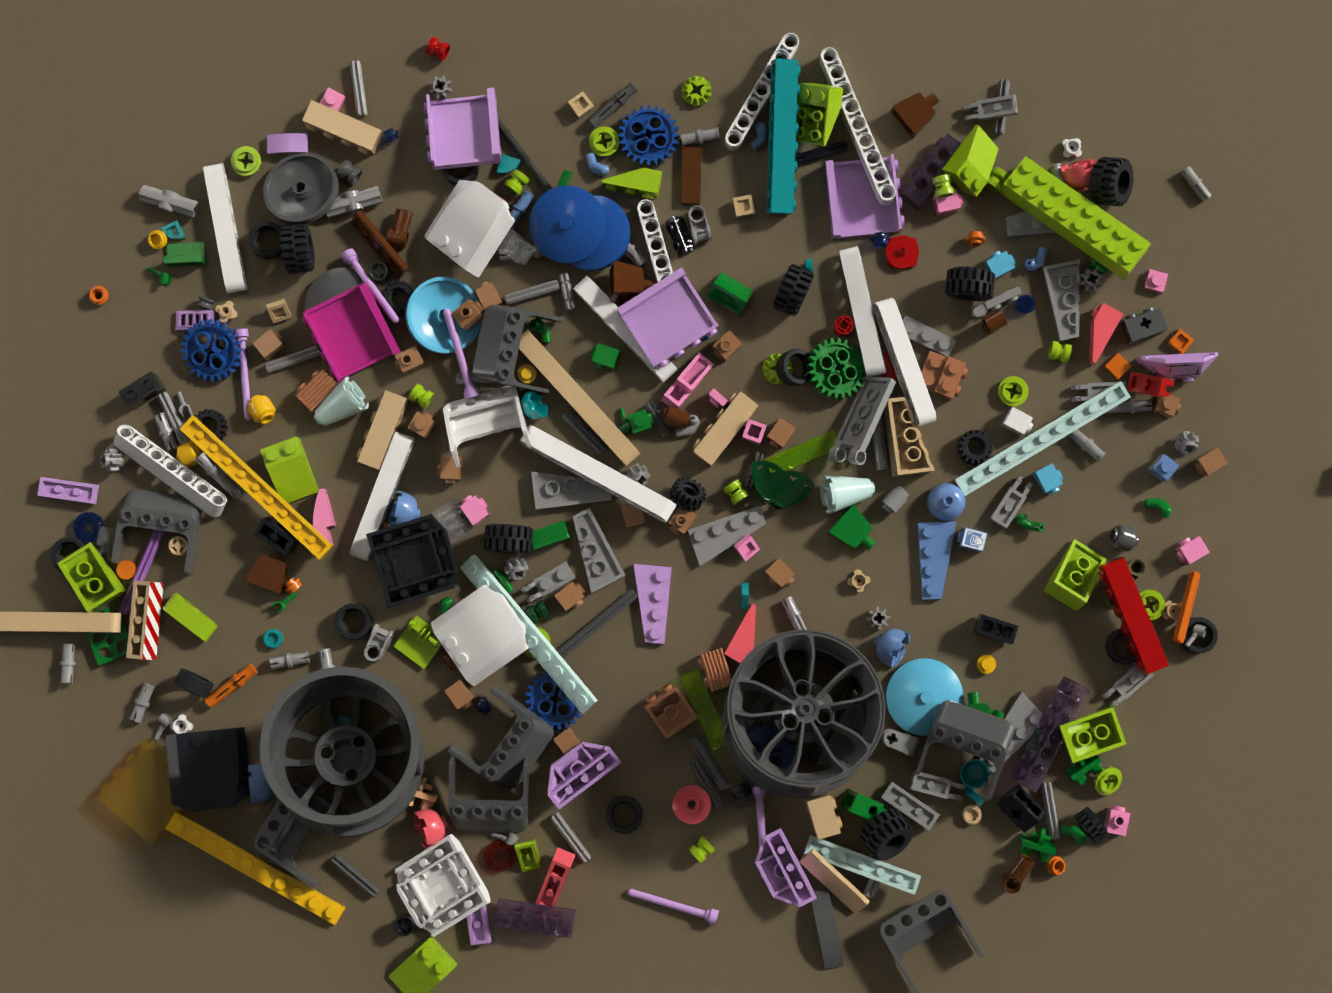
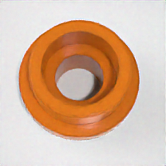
(975, 238)
(93, 295)
(292, 585)
(1059, 868)

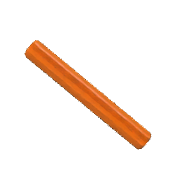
(1186, 607)

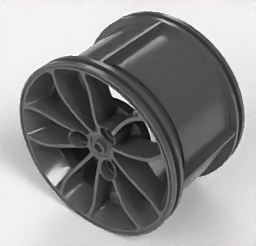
(322, 688)
(803, 712)

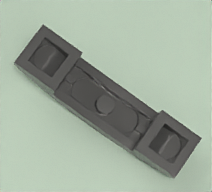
(827, 929)

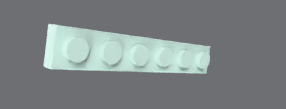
(865, 865)

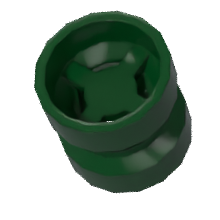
(541, 609)

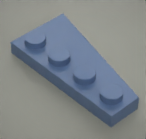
(935, 547)

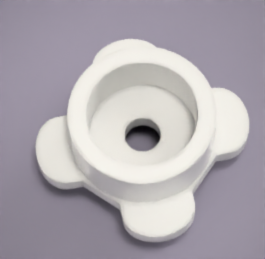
(1076, 143)
(181, 720)

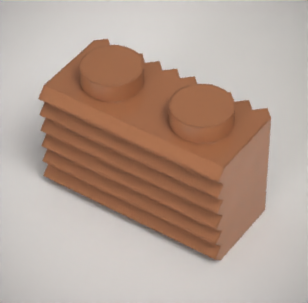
(316, 389)
(716, 669)

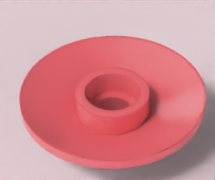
(699, 811)

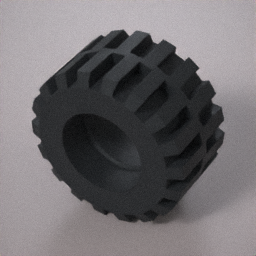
(1111, 181)
(297, 248)
(970, 283)
(793, 290)
(508, 538)
(886, 834)

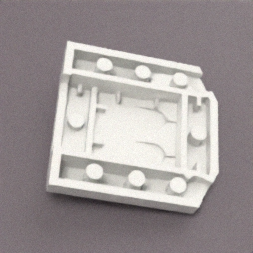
(470, 225)
(481, 634)
(441, 886)

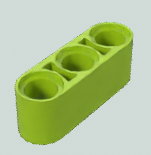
(190, 617)

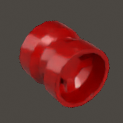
(437, 49)
(841, 328)

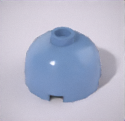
(946, 502)
(403, 509)
(891, 646)
(259, 787)

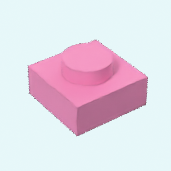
(333, 99)
(1155, 281)
(717, 399)
(746, 547)

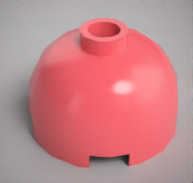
(1078, 174)
(429, 826)

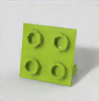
(418, 642)

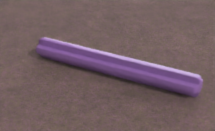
(142, 568)

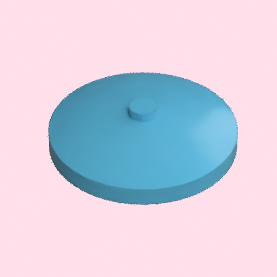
(426, 316)
(917, 692)

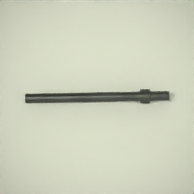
(523, 156)

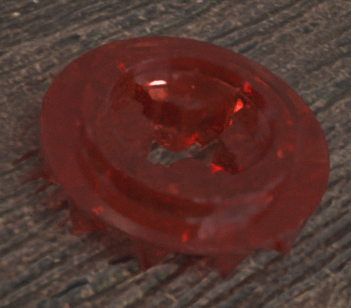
(505, 849)

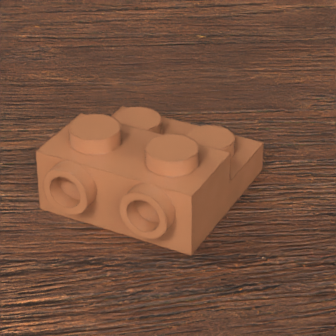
(943, 375)
(669, 710)

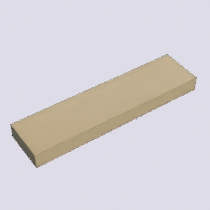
(834, 881)

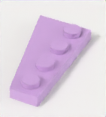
(653, 595)

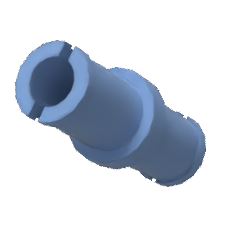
(520, 207)

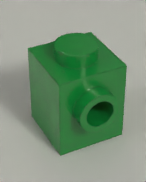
(604, 357)
(640, 422)

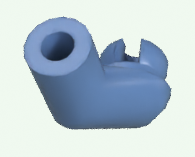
(762, 136)
(595, 167)
(1037, 262)

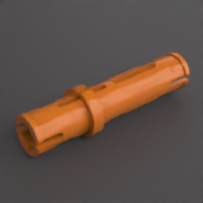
(248, 671)

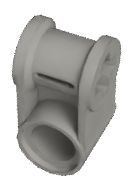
(699, 226)
(378, 642)
(903, 742)

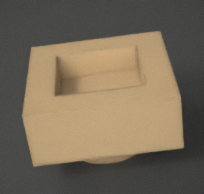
(581, 104)
(743, 206)
(278, 311)

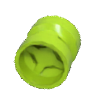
(997, 179)
(516, 182)
(943, 186)
(1059, 351)
(421, 396)
(738, 495)
(701, 849)

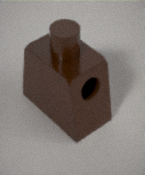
(915, 112)
(626, 281)
(269, 572)

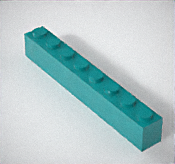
(782, 136)

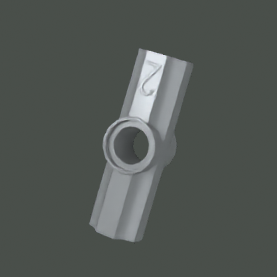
(168, 201)
(355, 201)

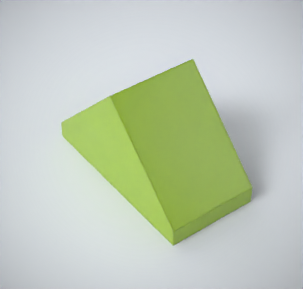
(528, 855)

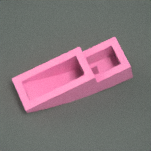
(687, 381)
(323, 515)

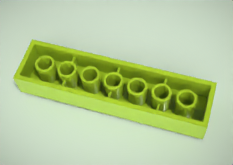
(1075, 218)

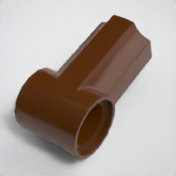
(398, 233)
(994, 322)
(1018, 872)

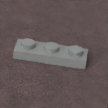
(928, 337)
(910, 805)

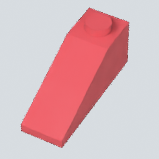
(1101, 328)
(743, 639)
(555, 878)

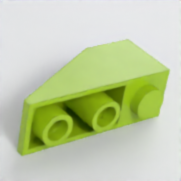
(639, 181)

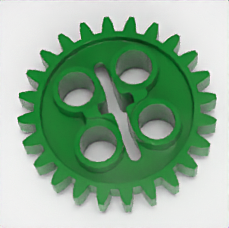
(822, 375)

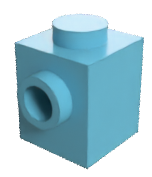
(1000, 264)
(1048, 479)

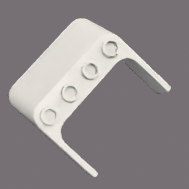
(483, 416)

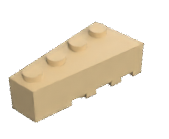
(904, 440)

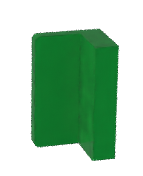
(185, 254)
(730, 293)
(550, 535)

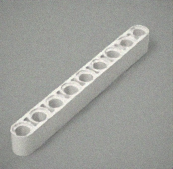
(858, 135)
(599, 474)

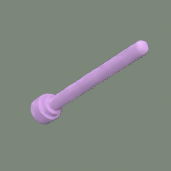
(350, 257)
(242, 336)
(470, 389)
(759, 794)
(709, 915)

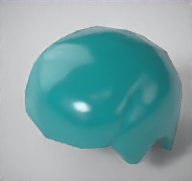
(532, 406)
(974, 774)

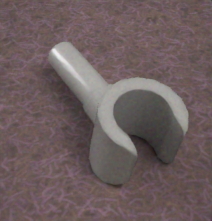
(183, 406)
(1198, 630)
(165, 720)
(511, 839)

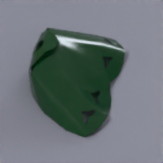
(778, 486)

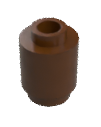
(675, 417)

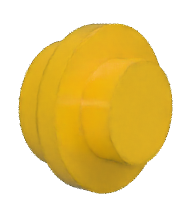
(157, 239)
(527, 374)
(986, 664)

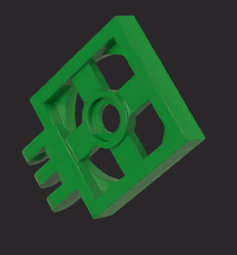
(96, 646)

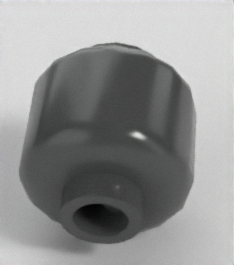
(1123, 538)

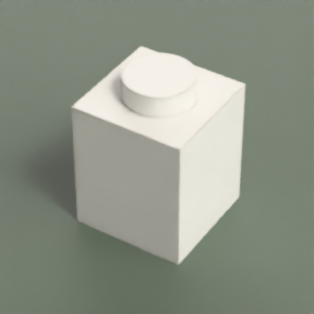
(1017, 422)

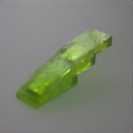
(804, 452)
(704, 708)

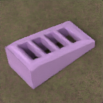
(210, 314)

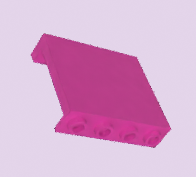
(350, 331)

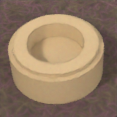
(971, 814)

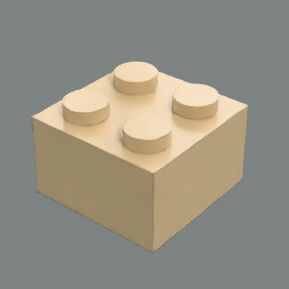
(823, 816)

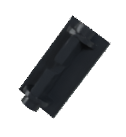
(676, 227)

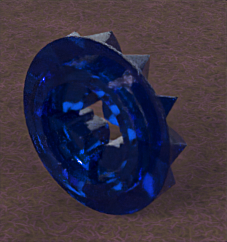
(79, 526)

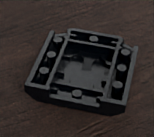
(413, 560)
(208, 769)

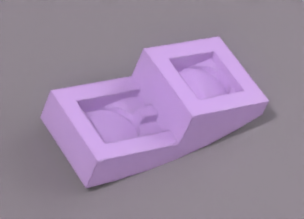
(287, 143)

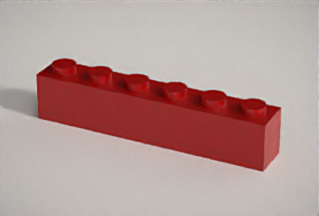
(1133, 616)

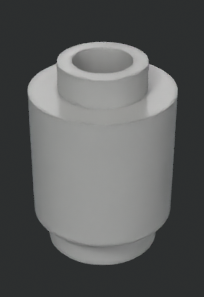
(895, 500)

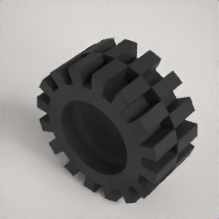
(394, 287)
(219, 419)
(963, 447)
(687, 494)
(1091, 825)

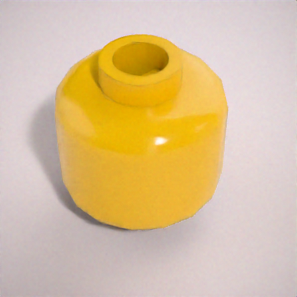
(261, 409)
(187, 453)

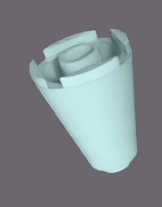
(341, 403)
(842, 491)

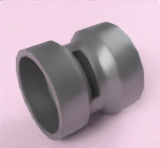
(349, 172)

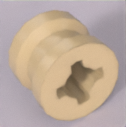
(175, 545)

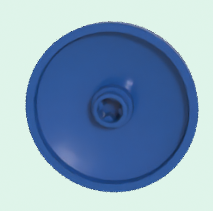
(567, 224)
(615, 239)

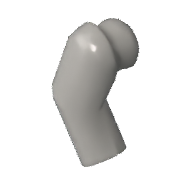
(691, 428)

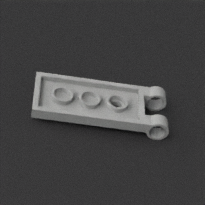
(862, 420)

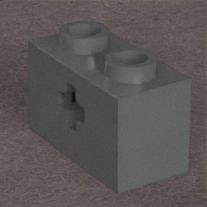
(1155, 325)

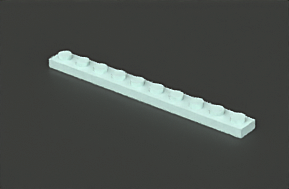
(1042, 438)
(536, 642)

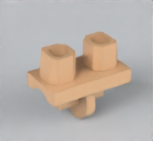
(427, 798)

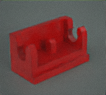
(1149, 384)

